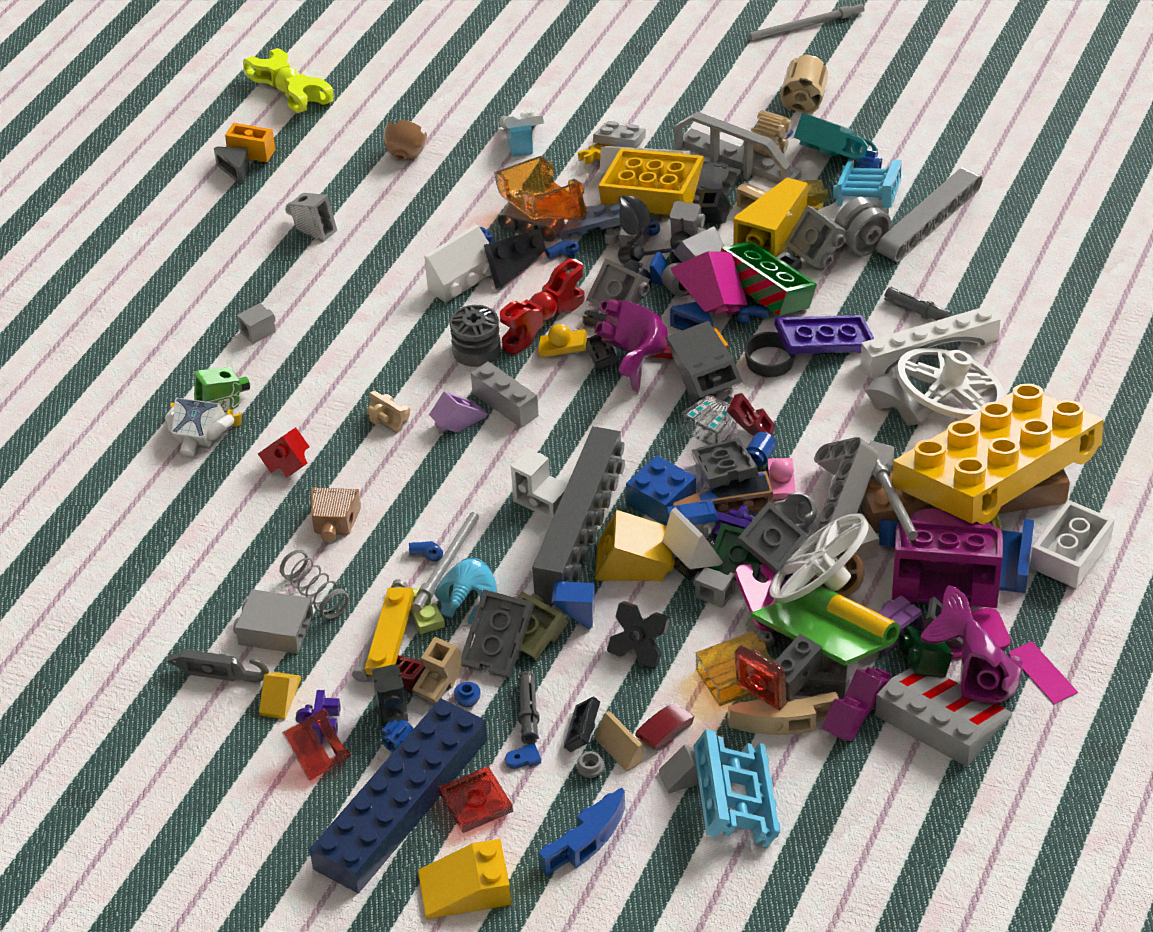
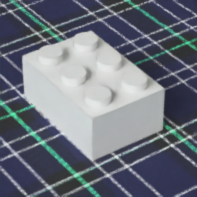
(1071, 543)

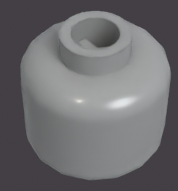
(671, 283)

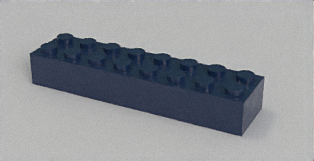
(398, 795)

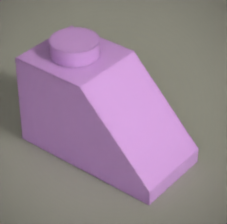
(456, 413)

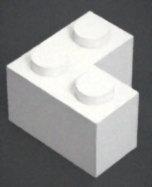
(534, 485)

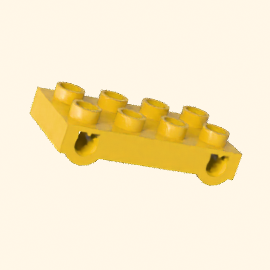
(998, 453)

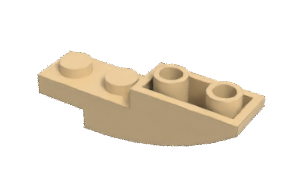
(794, 718)

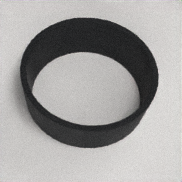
(762, 340)

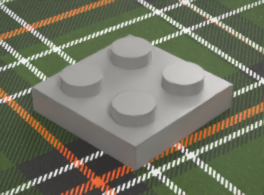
(618, 135)

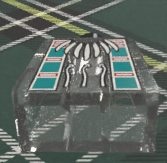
(708, 420)

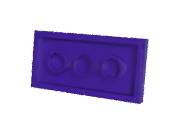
(823, 333)

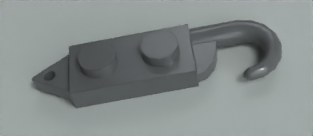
(216, 666)

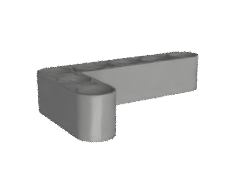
(852, 465)

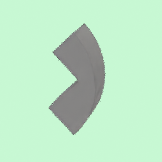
(888, 392)

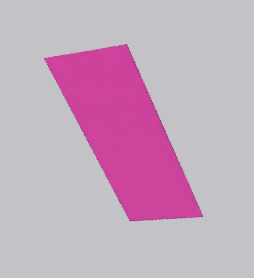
(1044, 673)

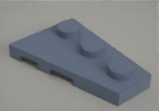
(600, 215)

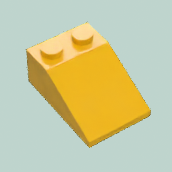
(466, 881)

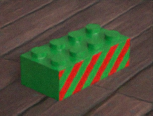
(770, 279)

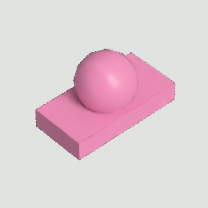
(781, 477)

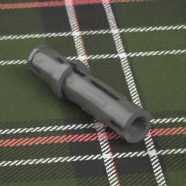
(926, 309)
(528, 715)

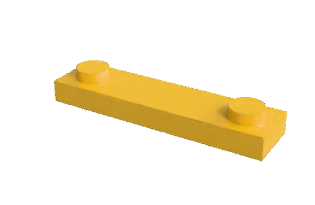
(390, 628)

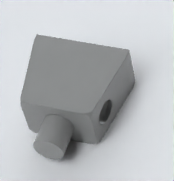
(698, 244)

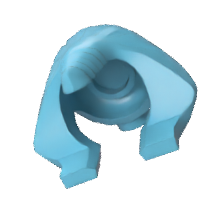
(459, 581)

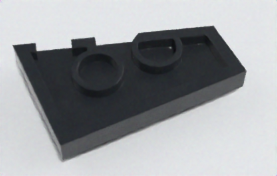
(513, 254)

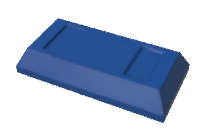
(696, 512)

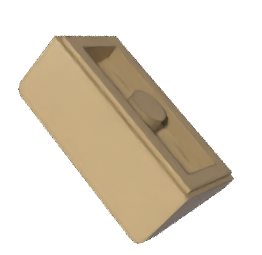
(619, 742)

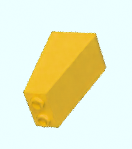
(772, 216)

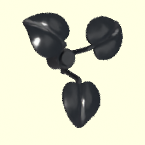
(634, 218)

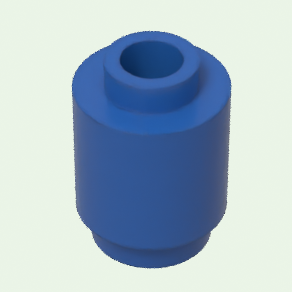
(761, 448)

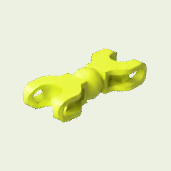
(296, 86)

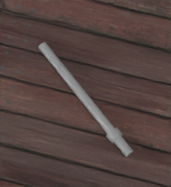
(842, 12)
(883, 476)
(427, 589)

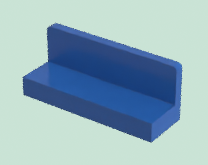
(1016, 558)

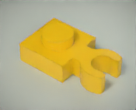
(591, 154)

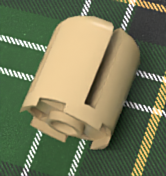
(804, 84)

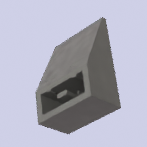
(703, 361)

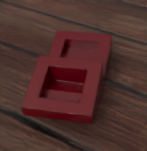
(749, 418)
(663, 725)

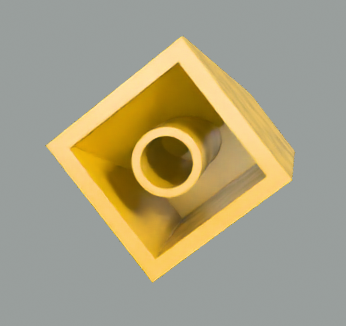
(632, 550)

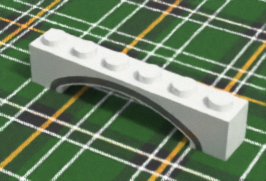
(975, 326)

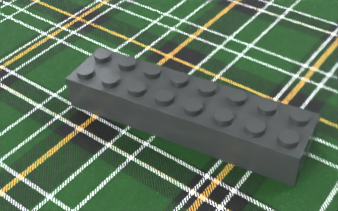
(579, 512)

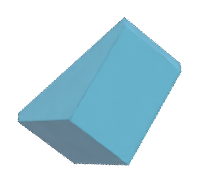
(520, 140)

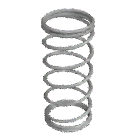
(336, 591)

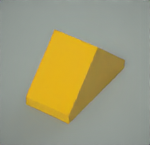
(278, 694)

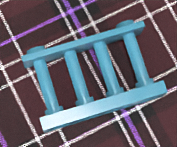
(869, 183)

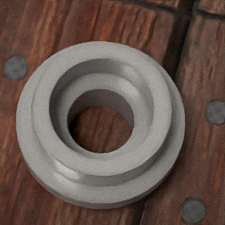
(590, 759)

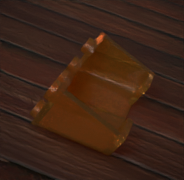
(535, 193)

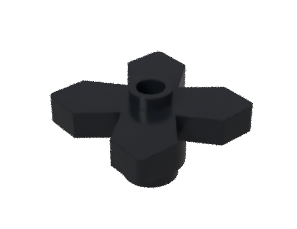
(638, 634)

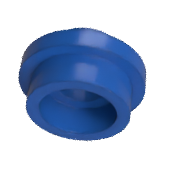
(467, 694)

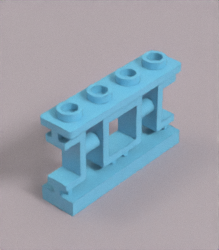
(717, 794)

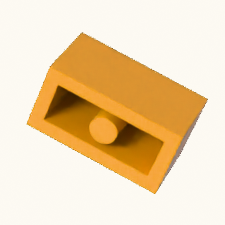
(258, 140)

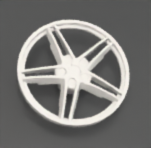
(949, 378)
(821, 561)

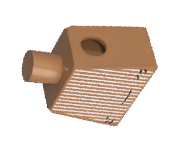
(334, 511)

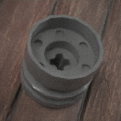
(475, 335)

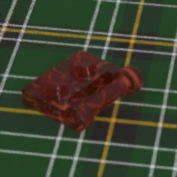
(309, 749)

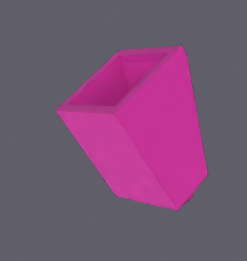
(712, 282)

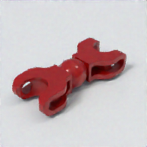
(556, 295)

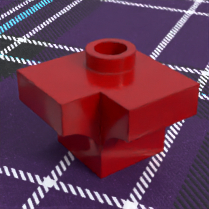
(286, 453)

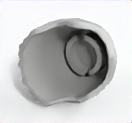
(799, 509)

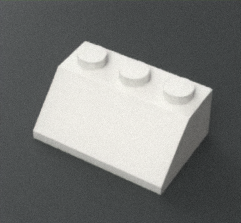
(457, 264)

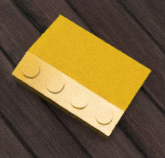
(651, 177)

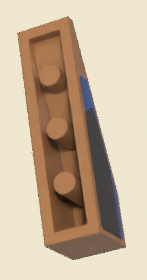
(751, 492)

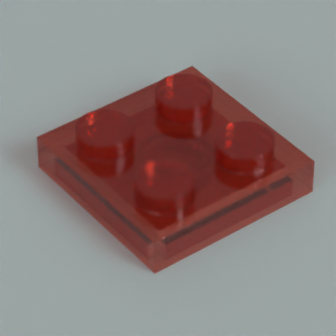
(760, 677)
(475, 799)

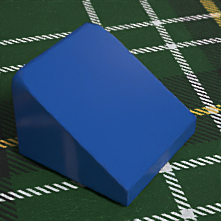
(657, 267)
(887, 532)

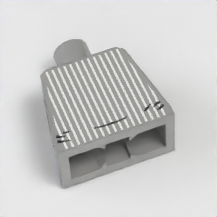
(312, 215)

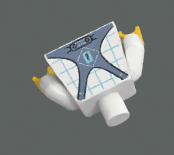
(198, 423)

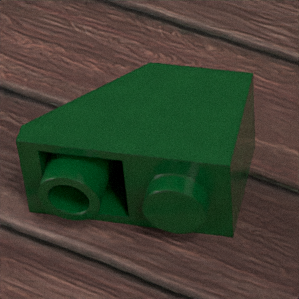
(924, 657)

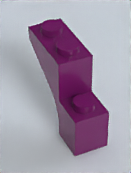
(860, 699)

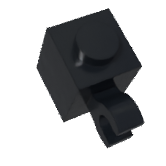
(713, 205)

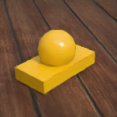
(562, 341)

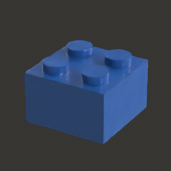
(658, 487)

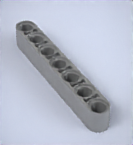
(929, 214)

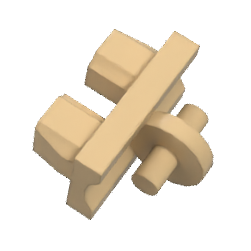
(385, 411)

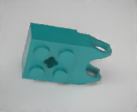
(831, 138)

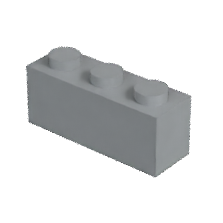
(504, 394)

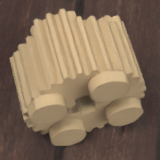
(772, 127)

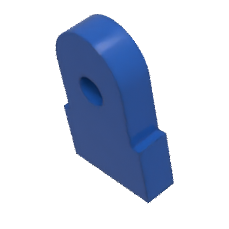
(526, 756)

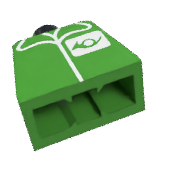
(219, 387)

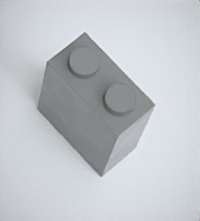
(274, 621)

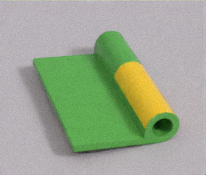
(832, 621)

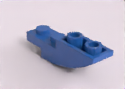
(593, 830)

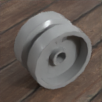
(863, 224)

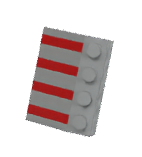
(939, 715)

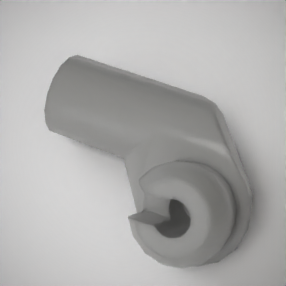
(767, 636)

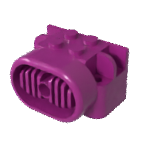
(948, 554)

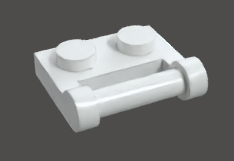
(527, 118)

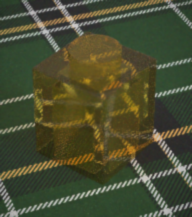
(816, 194)

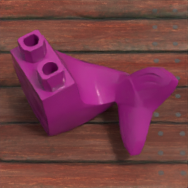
(634, 331)
(985, 669)

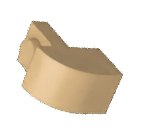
(441, 670)

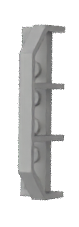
(718, 150)

